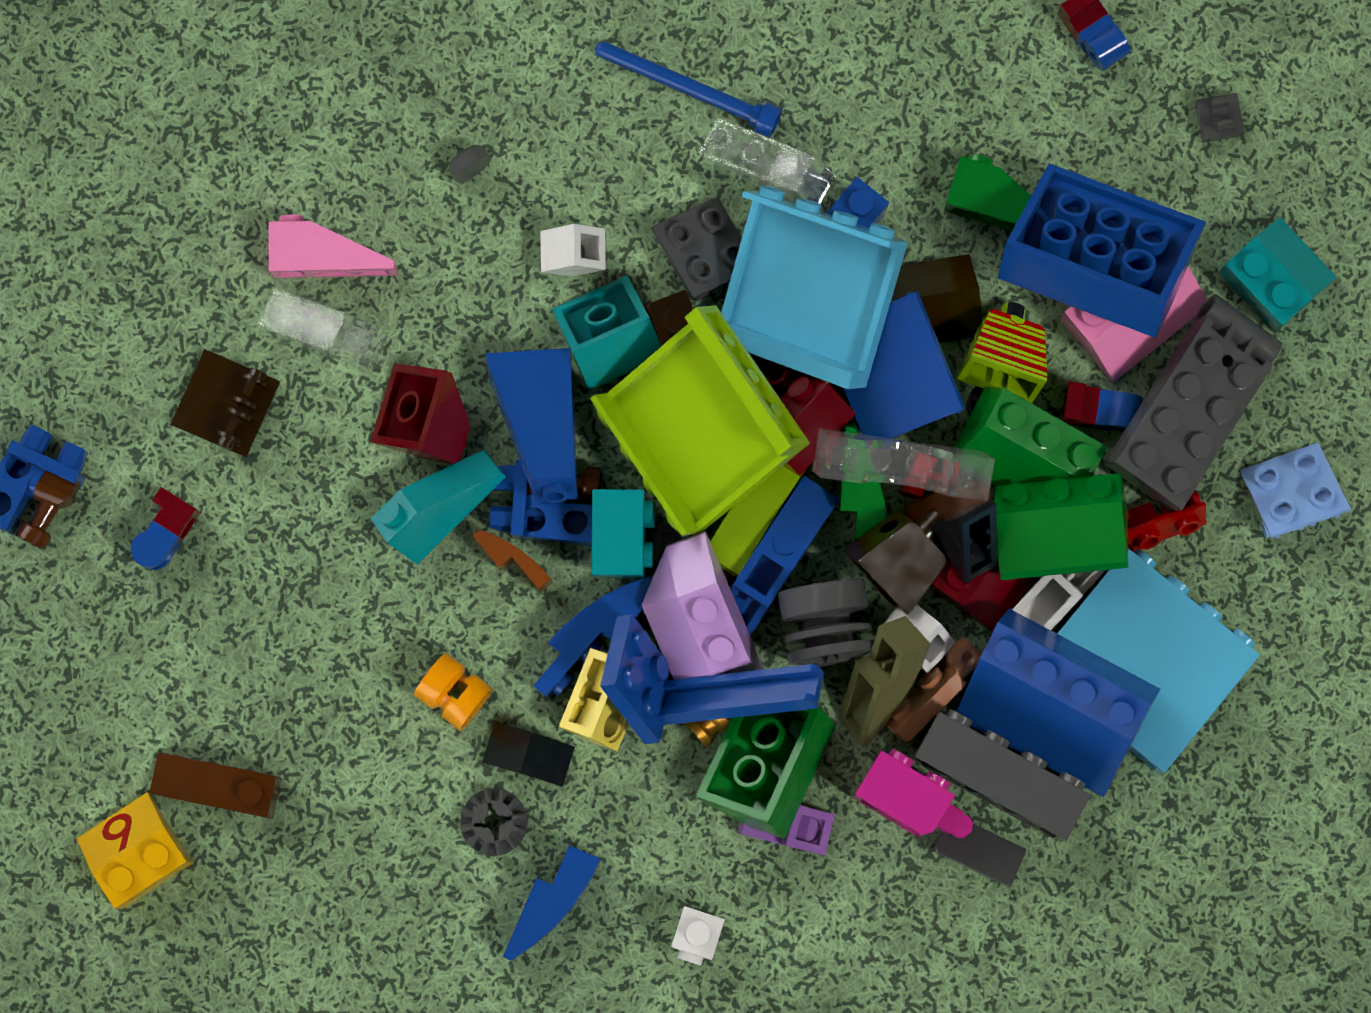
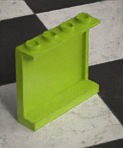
(700, 422)

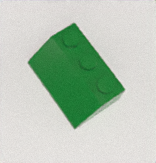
(1027, 441)
(1062, 526)
(766, 767)

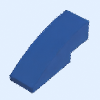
(552, 902)

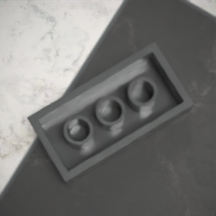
(1002, 777)

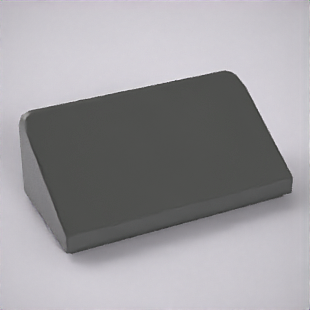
(983, 854)

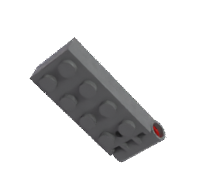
(1194, 404)

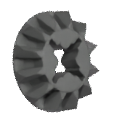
(509, 834)

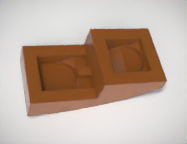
(504, 553)

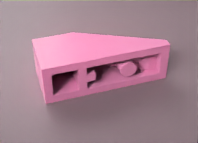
(310, 250)

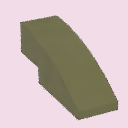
(883, 678)

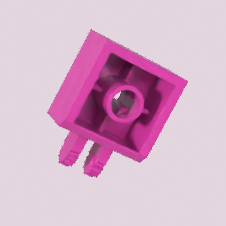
(910, 798)

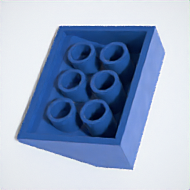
(1100, 250)
(1056, 701)

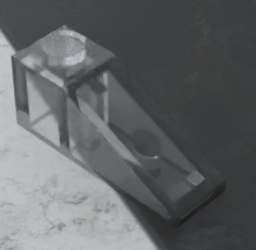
(324, 330)

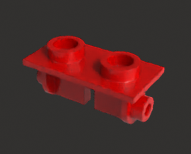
(1148, 529)

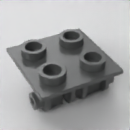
(700, 247)

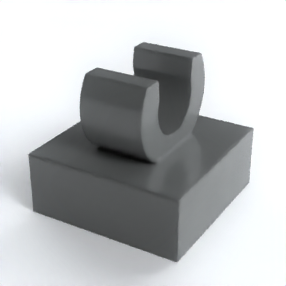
(1219, 117)

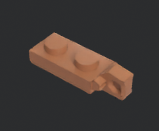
(934, 691)

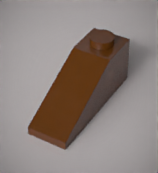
(215, 785)

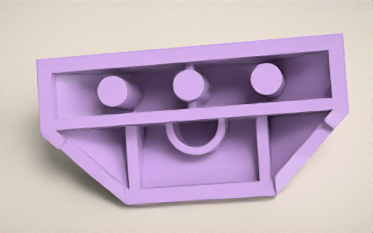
(697, 614)

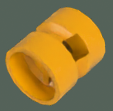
(441, 682)

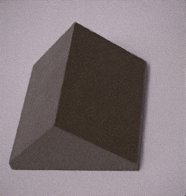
(948, 294)

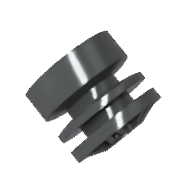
(826, 622)

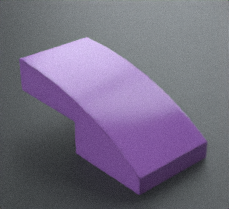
(808, 831)

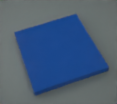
(908, 376)

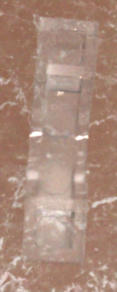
(902, 462)

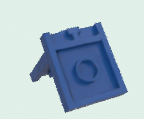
(649, 698)

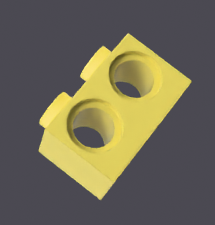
(590, 711)

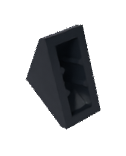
(970, 539)
(528, 754)

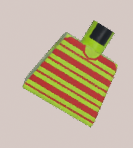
(1007, 353)

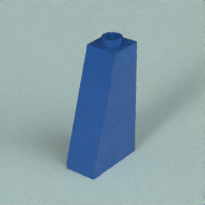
(538, 410)

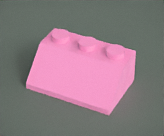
(1121, 348)

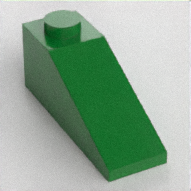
(985, 193)

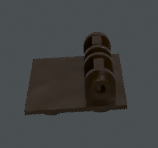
(225, 403)

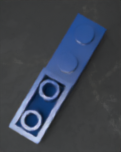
(781, 550)
(585, 630)

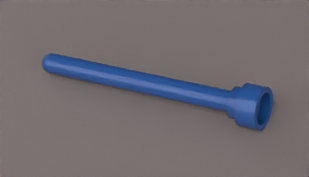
(761, 117)

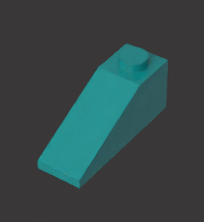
(432, 507)

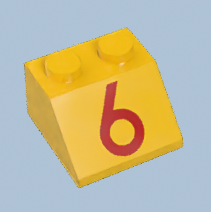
(133, 852)

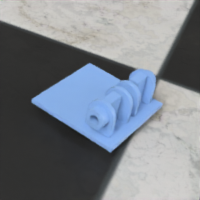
(1294, 491)

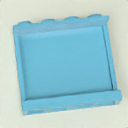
(812, 287)
(1167, 640)

